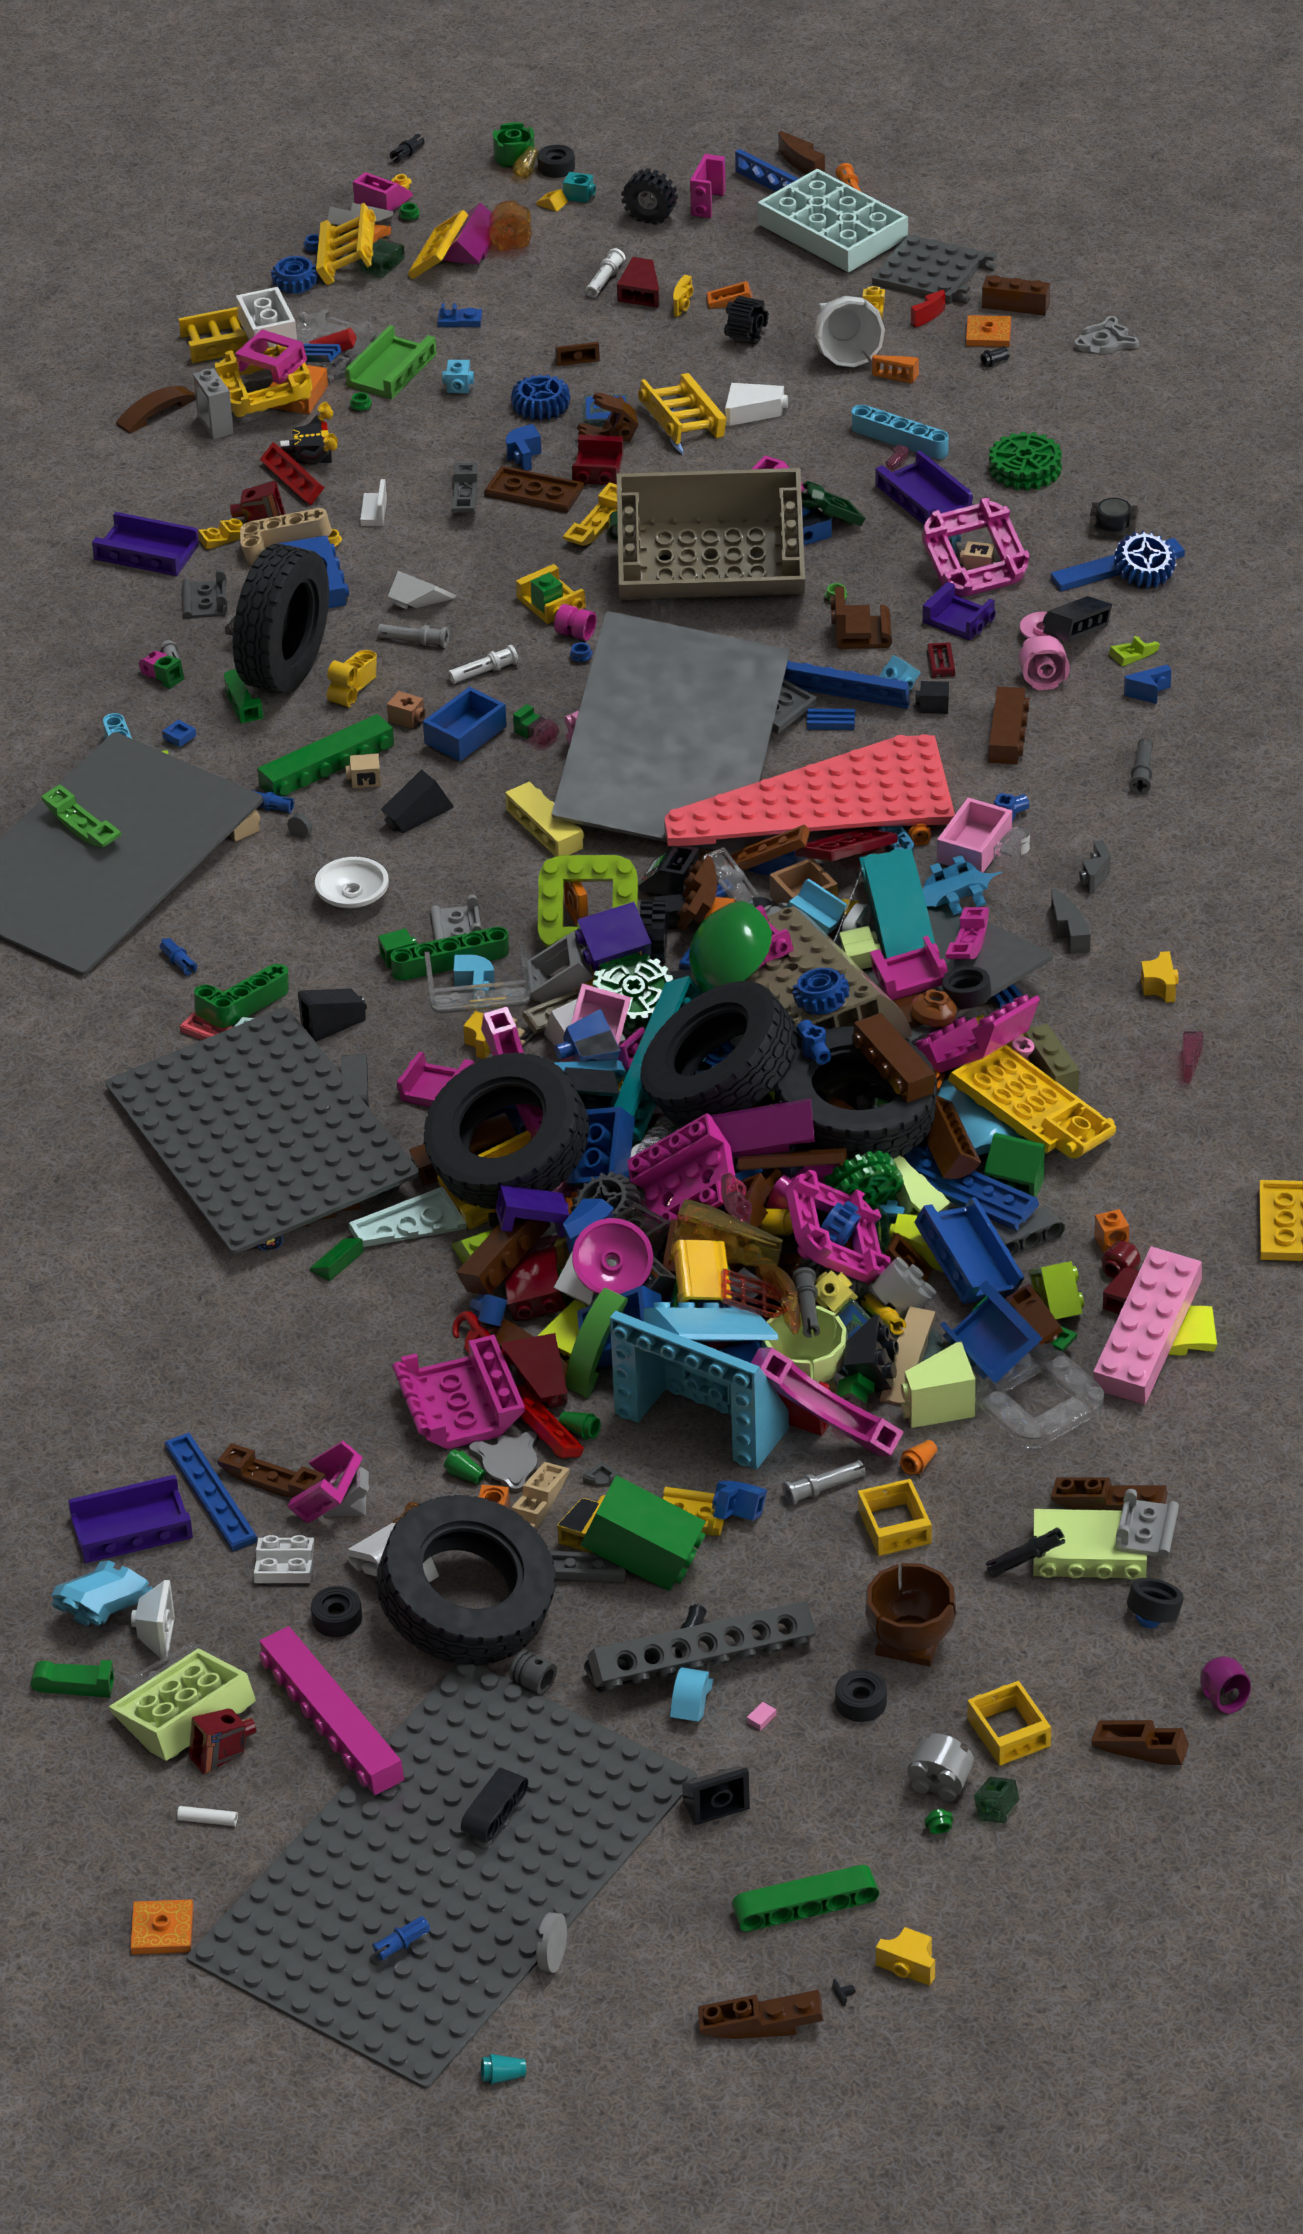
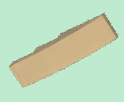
(912, 1348)
(540, 1493)

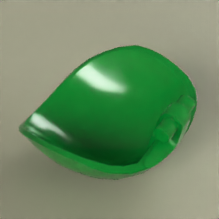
(729, 945)

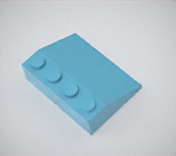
(710, 1322)

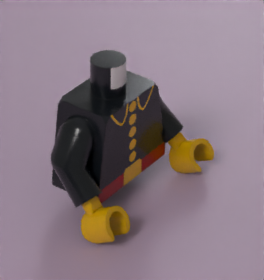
(312, 441)

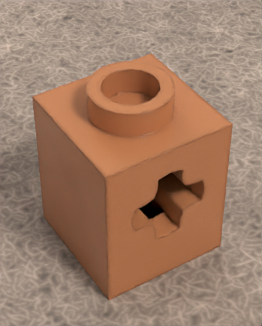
(406, 710)

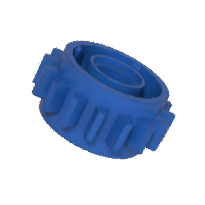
(294, 274)
(821, 991)
(841, 1222)

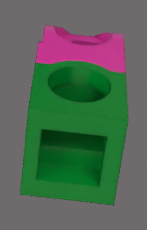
(163, 668)

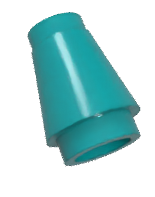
(501, 2068)

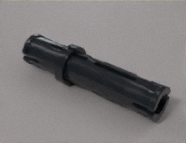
(1033, 1548)

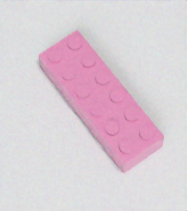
(1148, 1325)

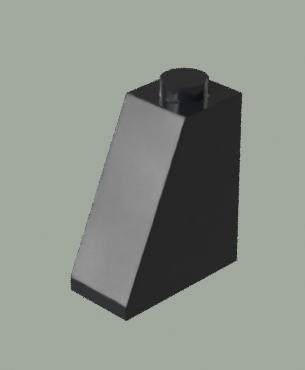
(416, 803)
(330, 1011)

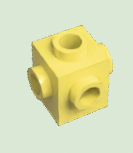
(839, 1297)

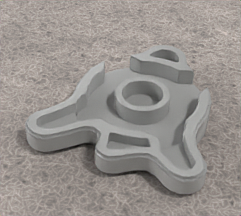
(1105, 338)
(509, 1460)

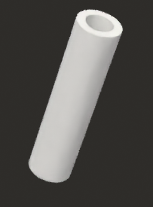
(207, 1816)

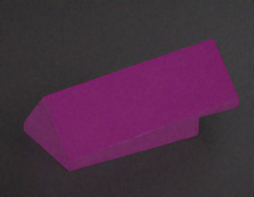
(473, 238)
(767, 1127)

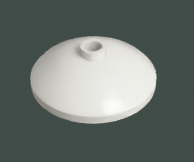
(351, 882)

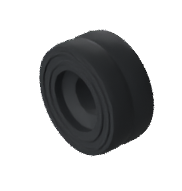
(556, 161)
(338, 1624)
(861, 1709)

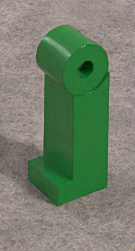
(240, 698)
(74, 1679)

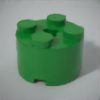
(511, 142)

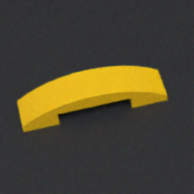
(596, 521)

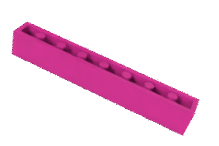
(331, 1711)

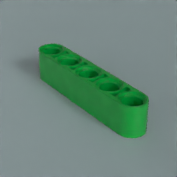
(410, 961)
(805, 1897)

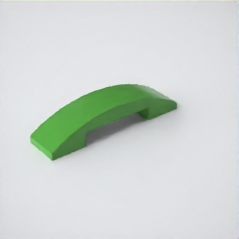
(77, 819)
(591, 1342)

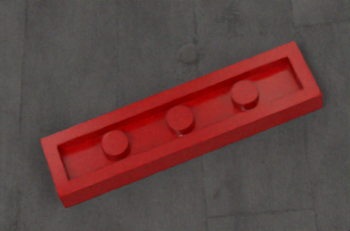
(292, 473)
(548, 1427)

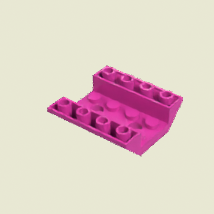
(967, 1041)
(681, 1168)

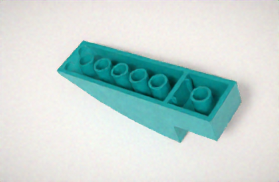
(896, 901)

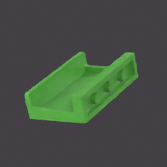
(389, 364)

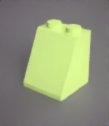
(939, 1389)

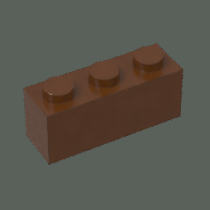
(1016, 295)

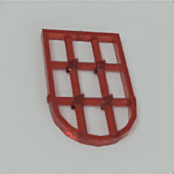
(763, 1312)

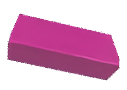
(629, 1048)

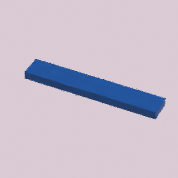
(1096, 570)
(210, 1492)

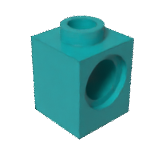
(579, 187)

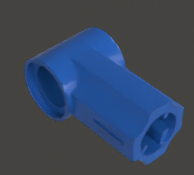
(489, 1308)

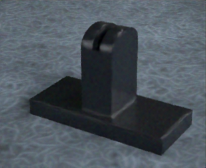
(842, 1992)

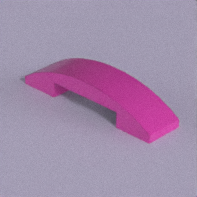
(971, 934)

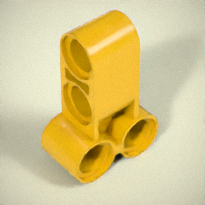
(350, 677)

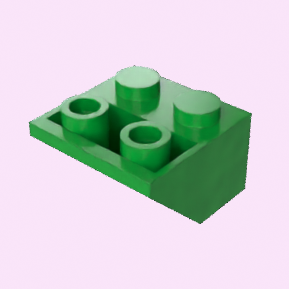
(1016, 1163)

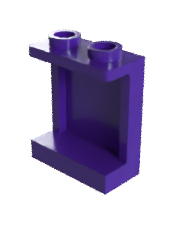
(957, 614)
(612, 935)
(532, 1205)

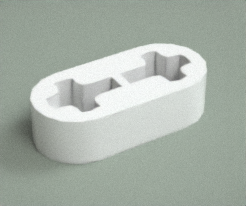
(858, 917)

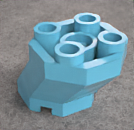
(100, 1593)

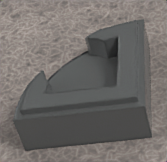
(600, 1474)

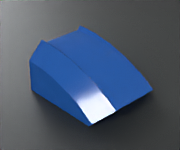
(584, 1214)

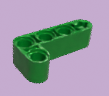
(242, 999)

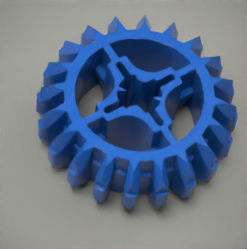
(540, 397)
(1144, 559)

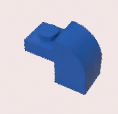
(522, 444)
(738, 1500)

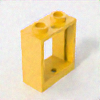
(898, 1536)
(1017, 1743)

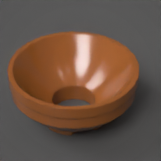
(933, 1008)

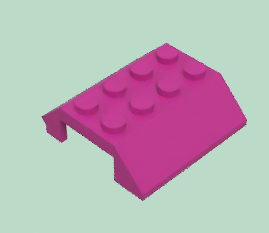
(461, 1397)

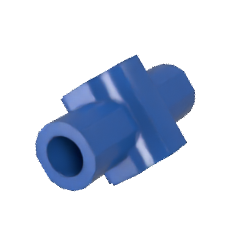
(1012, 803)
(813, 1042)

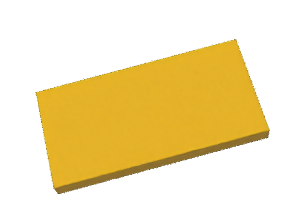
(437, 244)

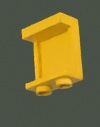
(570, 597)

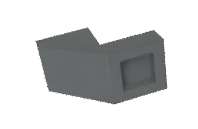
(1096, 868)

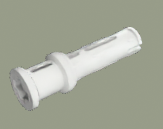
(608, 268)
(494, 663)

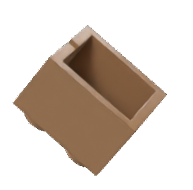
(788, 881)

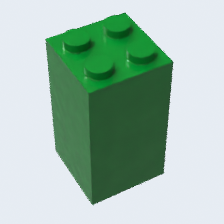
(644, 1534)

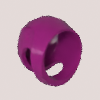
(1227, 1674)

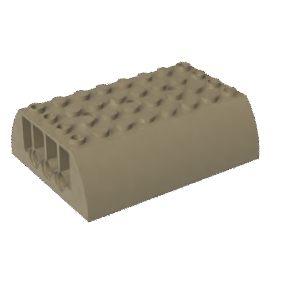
(704, 515)
(817, 950)

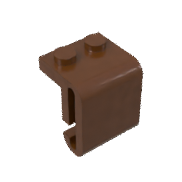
(856, 627)

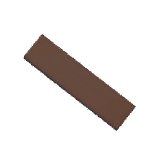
(771, 848)

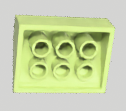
(164, 1706)

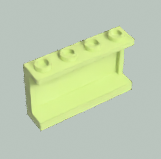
(1088, 1546)

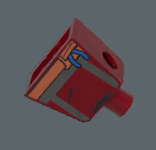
(259, 503)
(218, 1738)

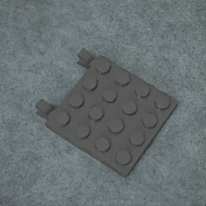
(928, 266)

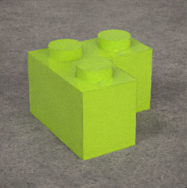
(1058, 1288)

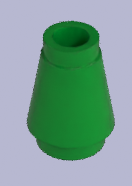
(582, 1424)
(463, 1467)

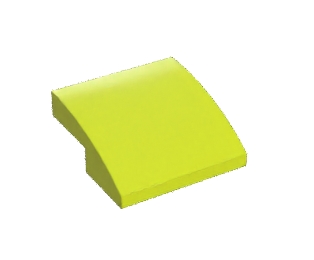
(1196, 1331)

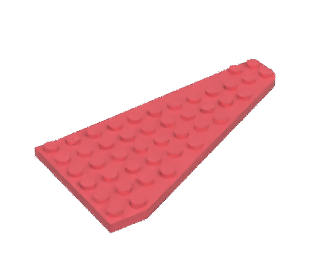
(869, 787)

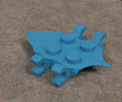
(954, 883)

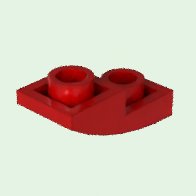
(928, 310)

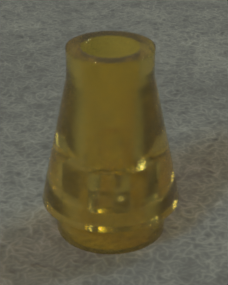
(525, 163)

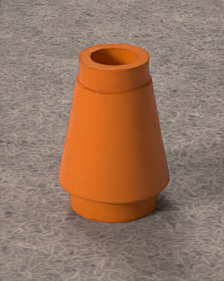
(917, 1457)

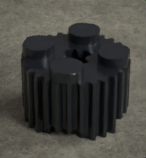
(746, 319)

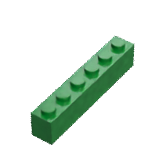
(325, 756)

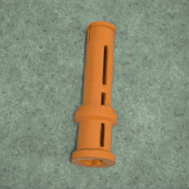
(850, 175)

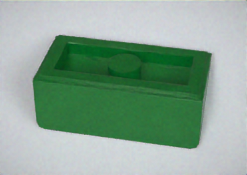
(338, 1258)

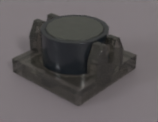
(1112, 519)

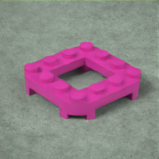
(985, 578)
(803, 1198)

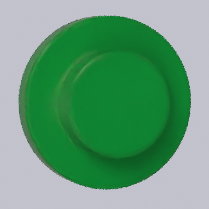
(409, 211)
(360, 401)
(939, 1821)

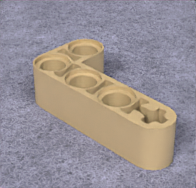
(262, 533)

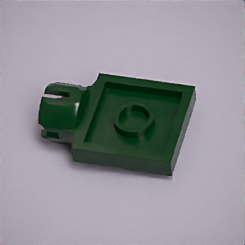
(830, 504)

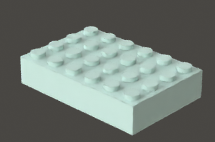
(832, 220)

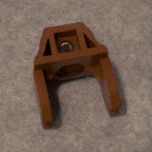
(619, 422)

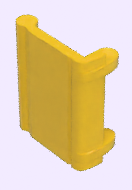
(699, 1269)
(698, 1504)

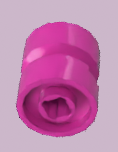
(577, 623)

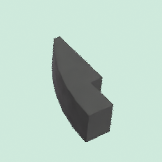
(1070, 923)

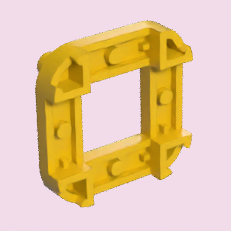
(243, 403)

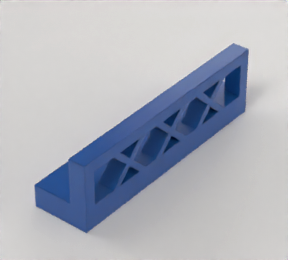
(761, 171)

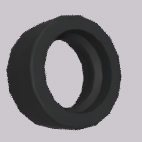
(966, 977)
(1155, 1600)

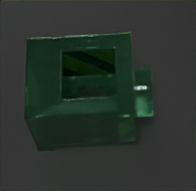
(996, 1799)

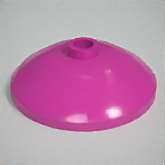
(617, 1241)

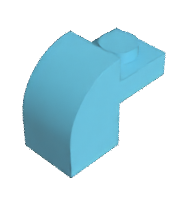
(472, 970)
(690, 1694)

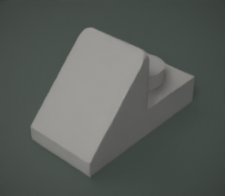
(355, 1498)

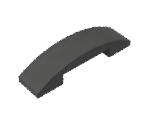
(465, 488)

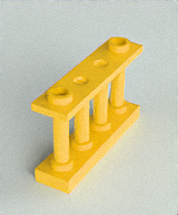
(330, 240)
(212, 322)
(692, 396)

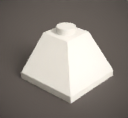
(416, 592)
(155, 1618)

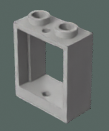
(213, 403)
(552, 959)

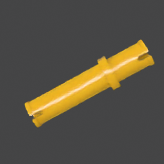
(888, 1315)

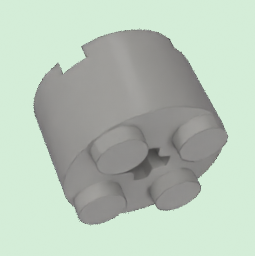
(902, 1287)
(940, 1766)

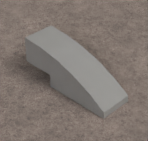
(339, 216)

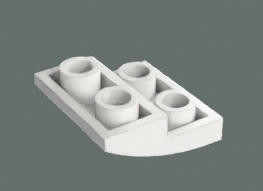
(284, 1559)

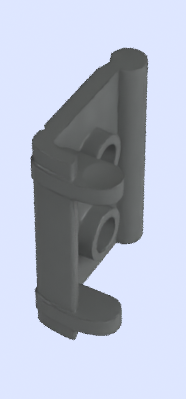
(205, 597)

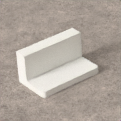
(374, 507)

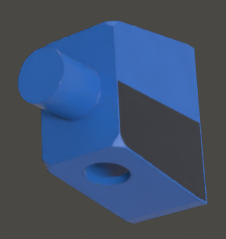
(815, 526)
(588, 1040)

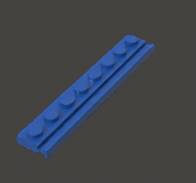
(848, 684)
(1000, 1201)

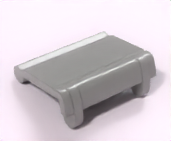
(456, 920)
(1146, 1526)

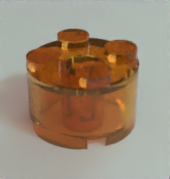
(510, 226)

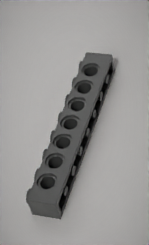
(794, 1617)

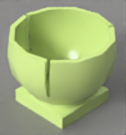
(816, 1356)

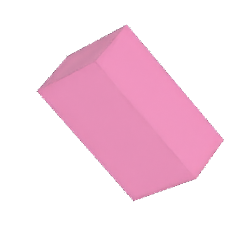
(761, 1716)

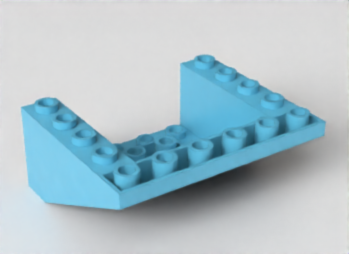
(654, 1360)

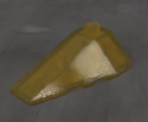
(742, 1241)

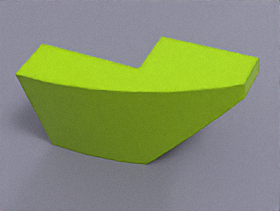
(1129, 653)

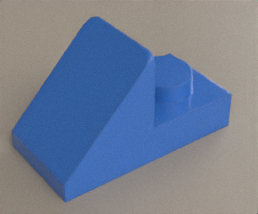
(1147, 683)

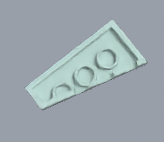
(414, 1218)

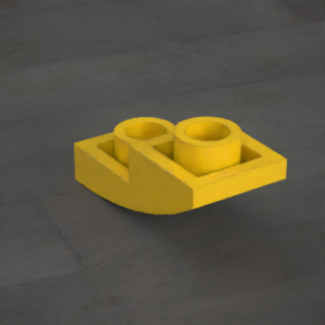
(681, 294)
(876, 297)
(226, 533)

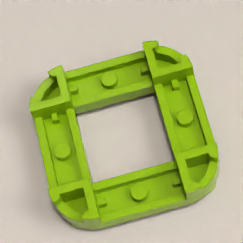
(579, 869)

